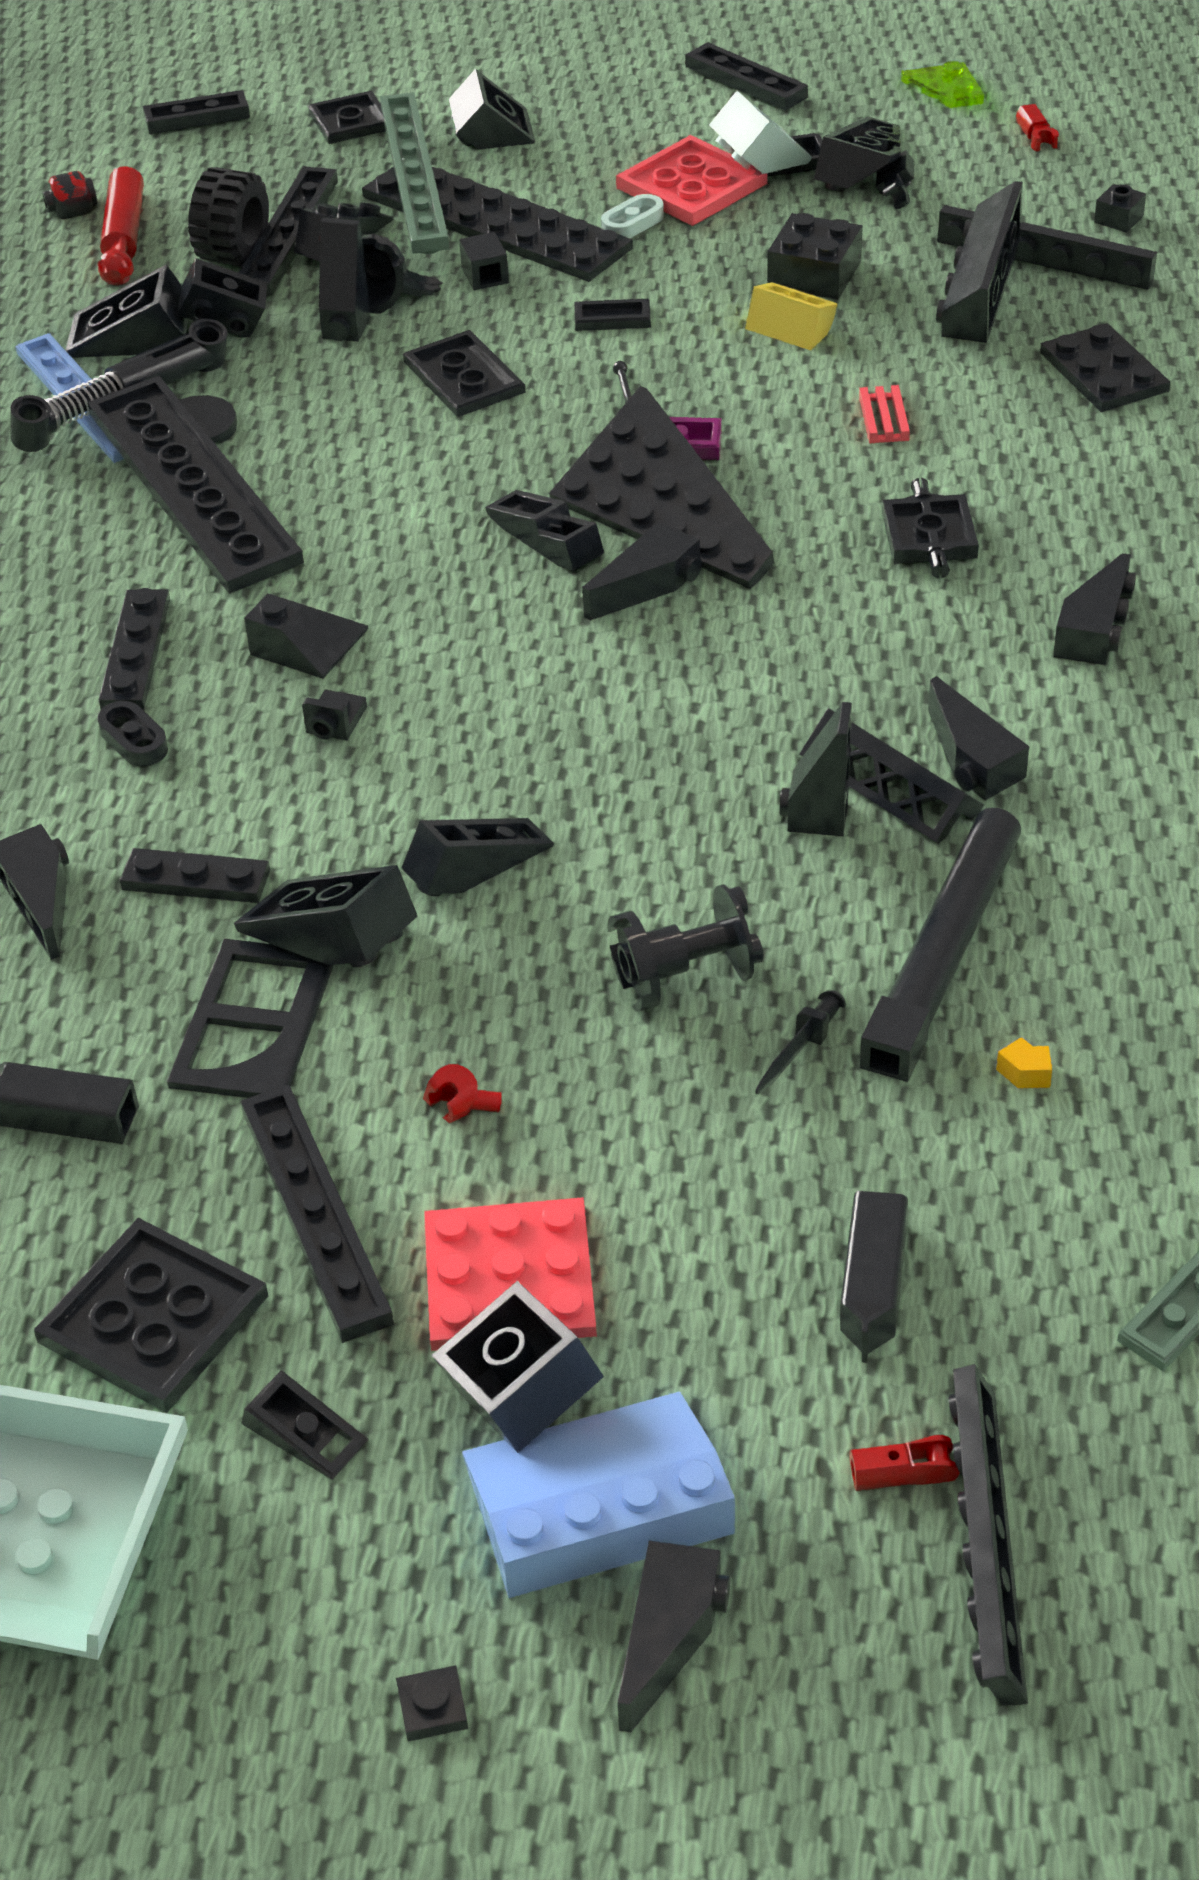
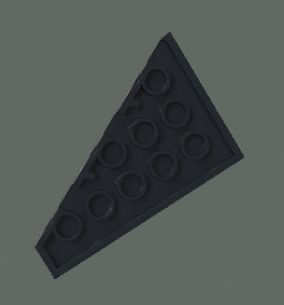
(650, 474)

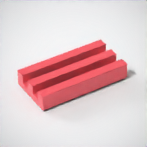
(881, 397)

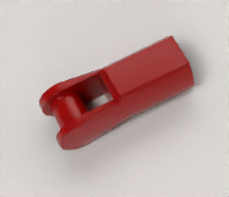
(894, 1464)

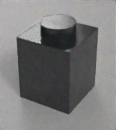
(484, 261)

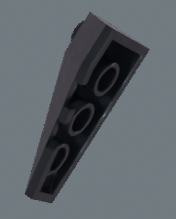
(857, 152)

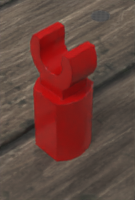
(1036, 127)

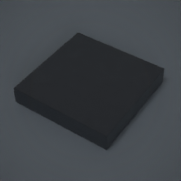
(348, 117)

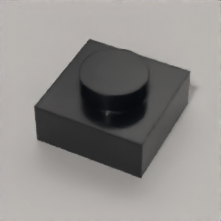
(432, 1703)

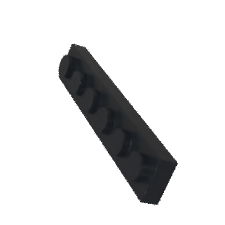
(276, 244)
(1064, 251)
(317, 1214)
(989, 1551)

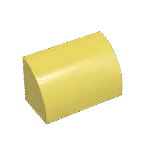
(790, 315)

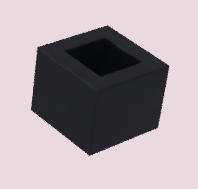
(1120, 207)

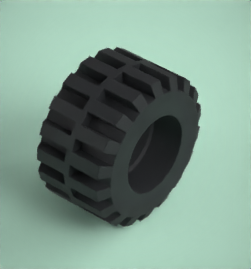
(227, 215)

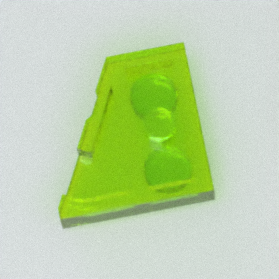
(948, 83)

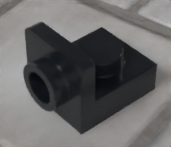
(333, 714)

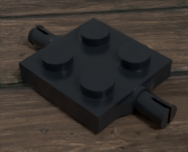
(929, 528)

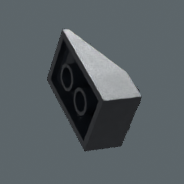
(130, 319)
(334, 915)

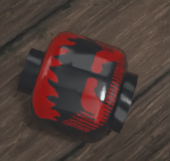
(70, 195)

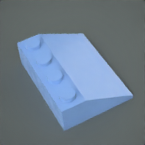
(599, 1492)

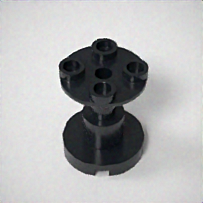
(648, 956)

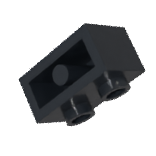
(222, 296)

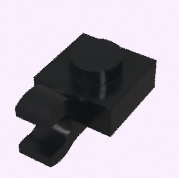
(895, 178)

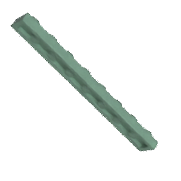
(414, 174)

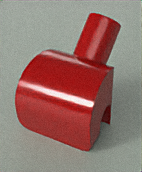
(460, 1089)

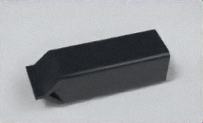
(66, 1102)
(873, 1269)

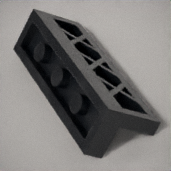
(917, 777)

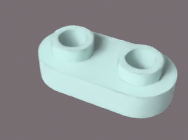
(634, 215)

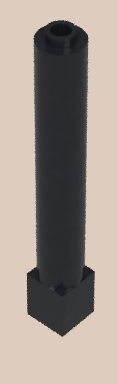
(902, 1020)

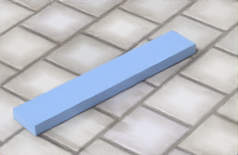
(61, 373)

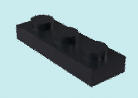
(196, 112)
(195, 875)

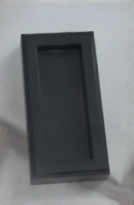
(612, 314)

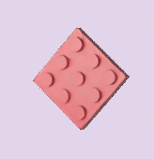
(691, 179)
(486, 1249)

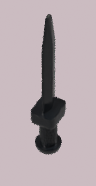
(810, 1026)

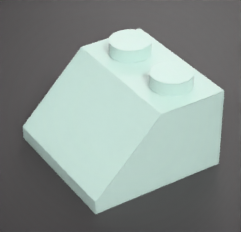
(756, 137)

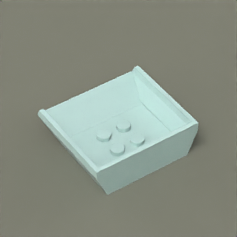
(75, 1512)

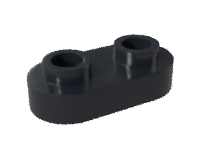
(139, 739)

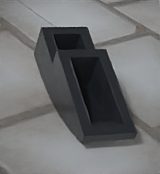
(548, 528)

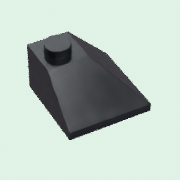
(299, 635)

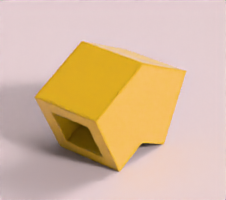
(1025, 1064)

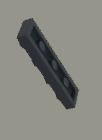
(746, 76)
(135, 646)

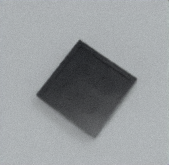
(151, 1314)

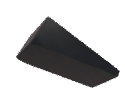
(300, 1424)

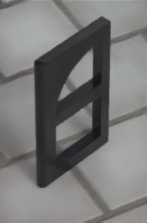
(277, 1063)

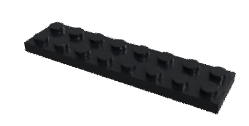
(520, 225)
(195, 484)

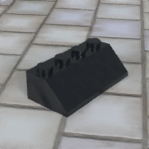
(982, 267)

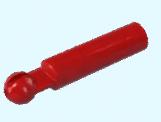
(120, 225)

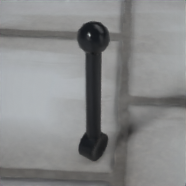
(620, 368)

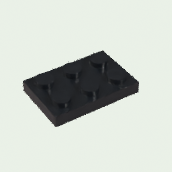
(1104, 367)

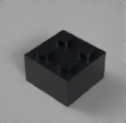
(815, 255)
(518, 1366)

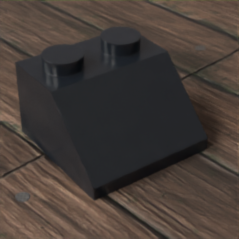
(489, 115)

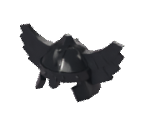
(389, 276)

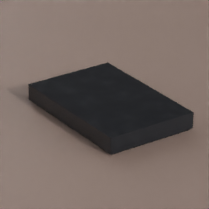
(463, 373)

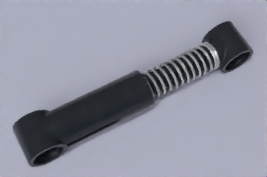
(199, 350)

